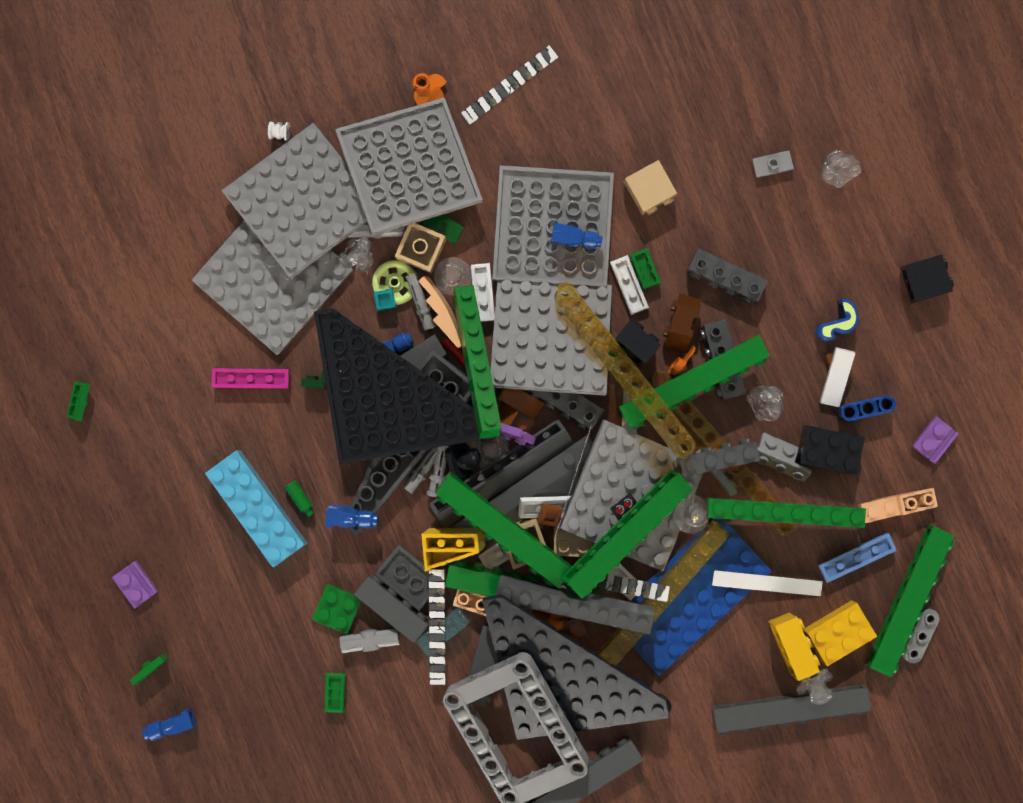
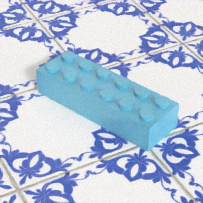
(256, 508)

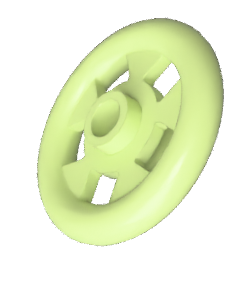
(383, 270)

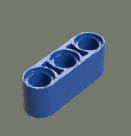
(875, 408)

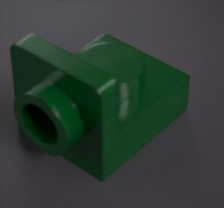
(313, 382)

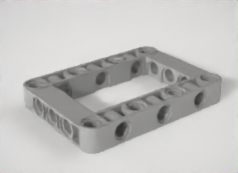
(547, 712)

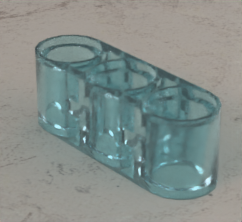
(454, 623)

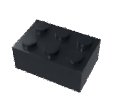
(637, 343)
(830, 450)

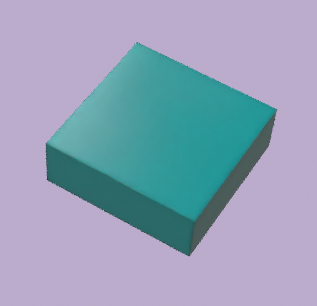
(385, 299)

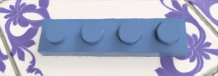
(857, 557)

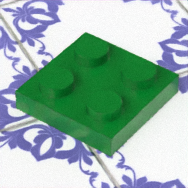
(337, 609)

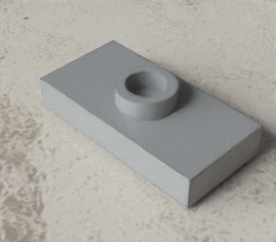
(772, 164)

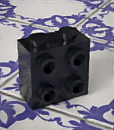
(927, 278)

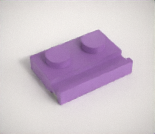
(520, 436)
(934, 439)
(135, 584)

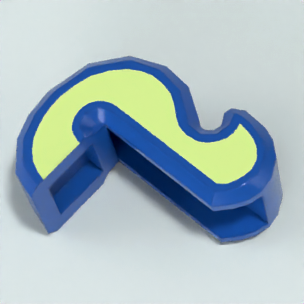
(847, 324)

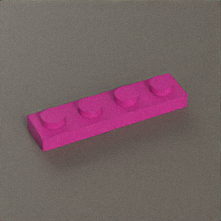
(250, 378)

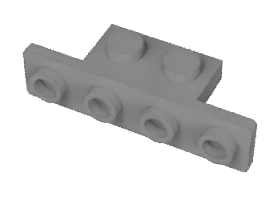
(781, 457)

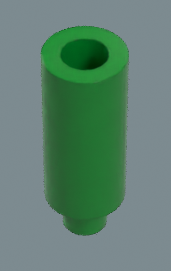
(299, 498)

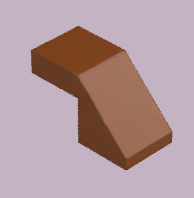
(521, 401)

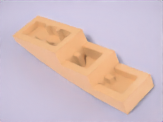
(445, 317)

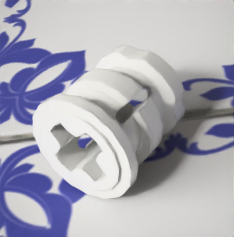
(279, 131)

